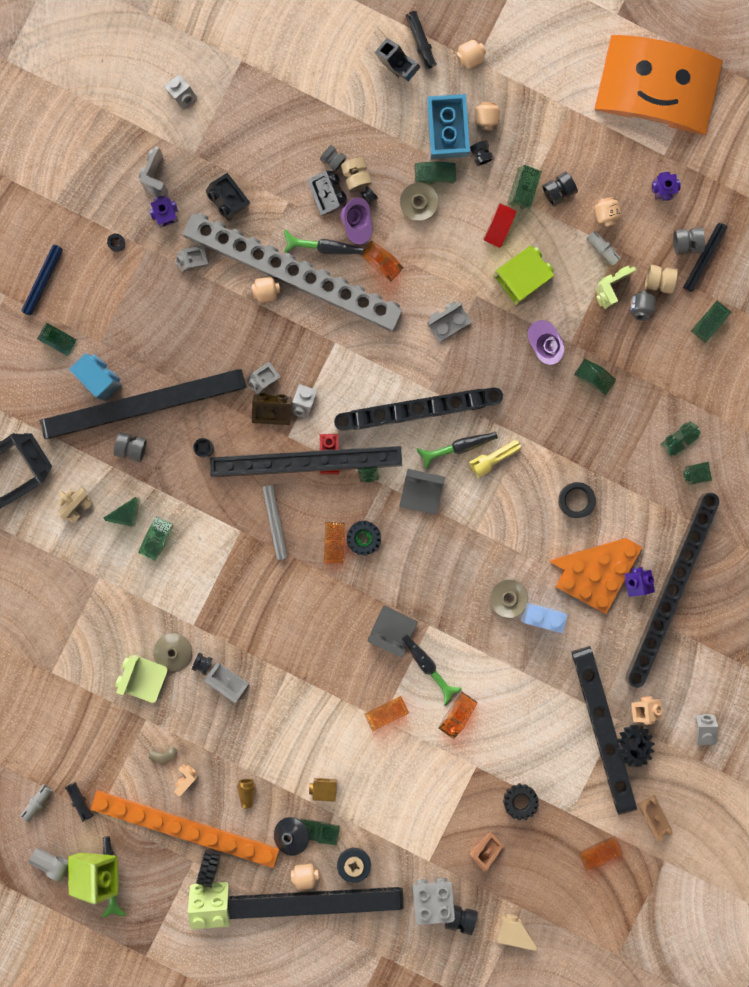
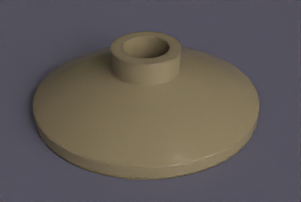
(416, 192)
(500, 597)
(182, 651)

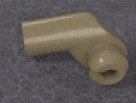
(165, 757)

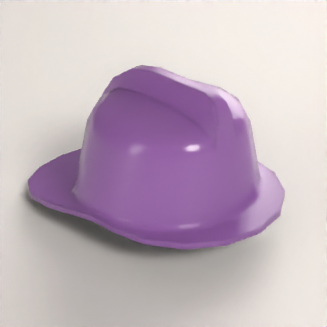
(357, 220)
(546, 342)

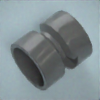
(689, 241)
(129, 446)

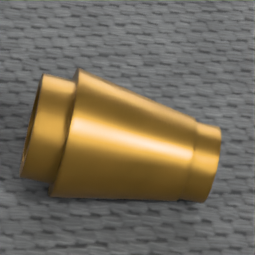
(246, 792)

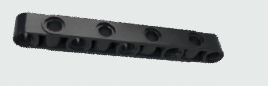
(432, 406)
(604, 730)

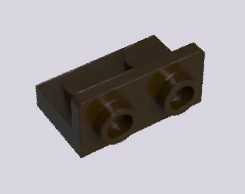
(271, 409)

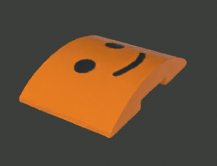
(659, 82)

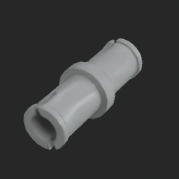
(603, 248)
(36, 803)

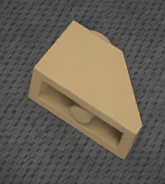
(513, 933)

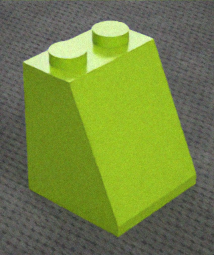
(524, 274)
(93, 876)

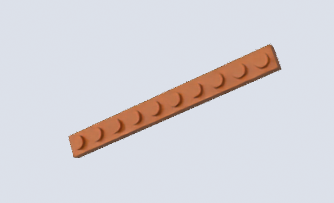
(185, 828)

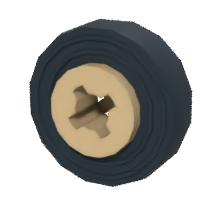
(356, 858)

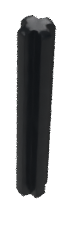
(705, 257)

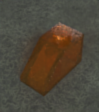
(381, 261)
(458, 715)

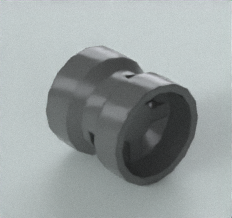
(332, 157)

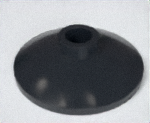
(298, 833)

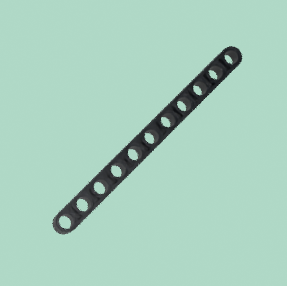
(143, 404)
(679, 582)
(315, 902)

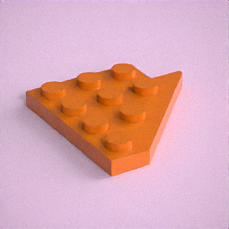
(597, 572)

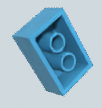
(448, 126)
(95, 376)

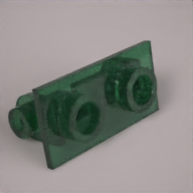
(673, 443)

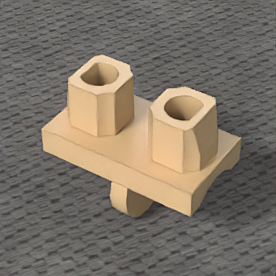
(68, 510)

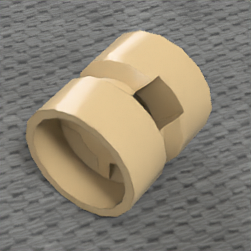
(359, 180)
(661, 279)

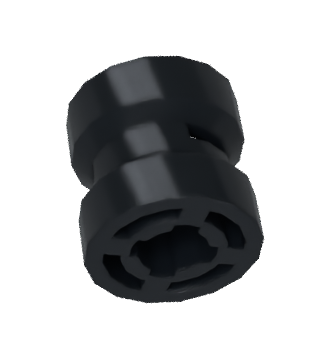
(481, 152)
(202, 445)

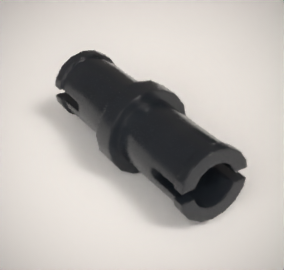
(78, 801)

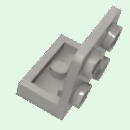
(147, 174)
(433, 901)

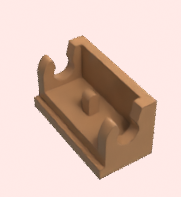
(655, 818)

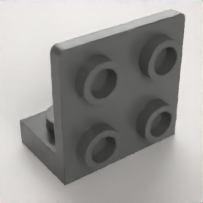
(422, 491)
(390, 629)

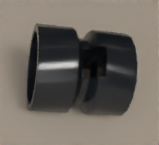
(559, 189)
(464, 920)

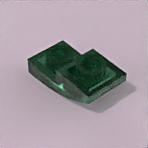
(435, 172)
(711, 321)
(155, 538)
(321, 831)

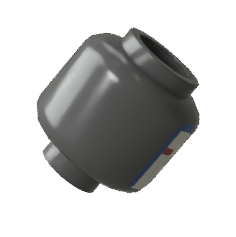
(643, 306)

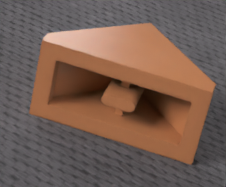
(486, 851)

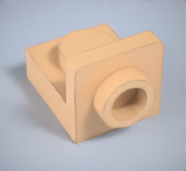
(184, 782)

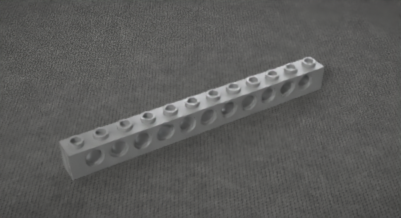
(198, 222)

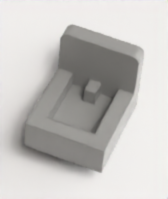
(181, 91)
(303, 401)
(706, 729)

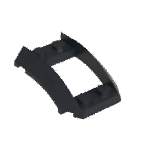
(34, 458)

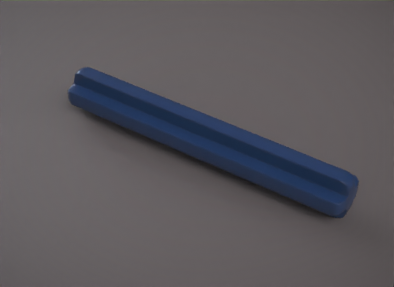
(41, 280)

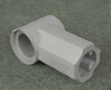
(53, 865)

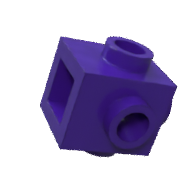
(663, 192)
(168, 216)
(639, 582)

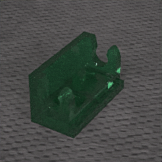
(524, 187)

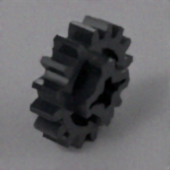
(635, 746)

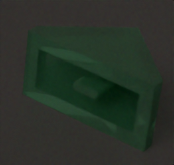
(56, 339)
(595, 376)
(125, 514)

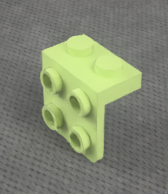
(606, 295)
(141, 678)
(208, 906)

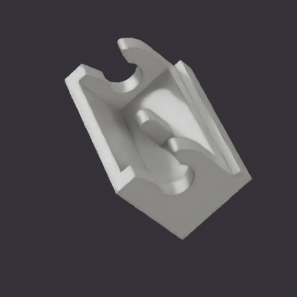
(226, 682)

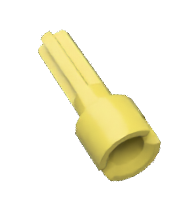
(483, 463)

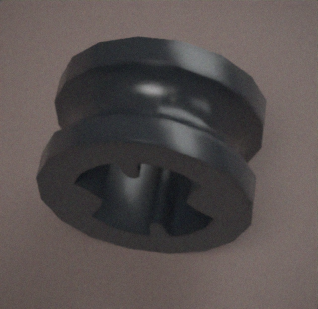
(368, 195)
(116, 248)

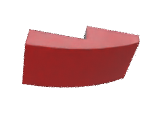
(500, 225)
(329, 442)

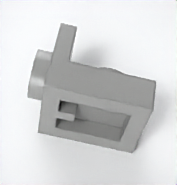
(191, 258)
(263, 378)

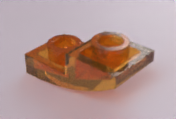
(334, 542)
(386, 713)
(600, 853)

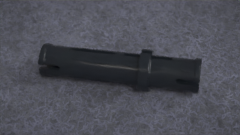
(424, 47)

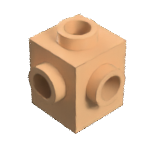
(647, 710)

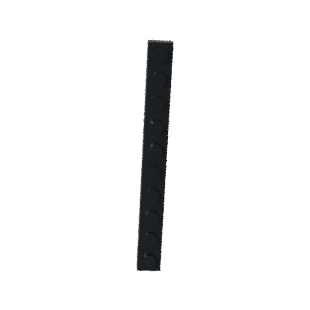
(306, 461)

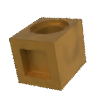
(323, 789)

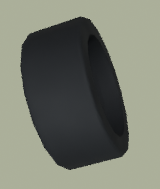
(591, 500)

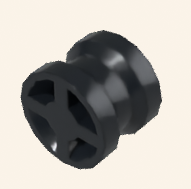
(202, 663)

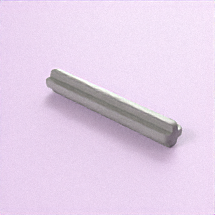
(275, 522)

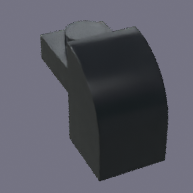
(396, 61)

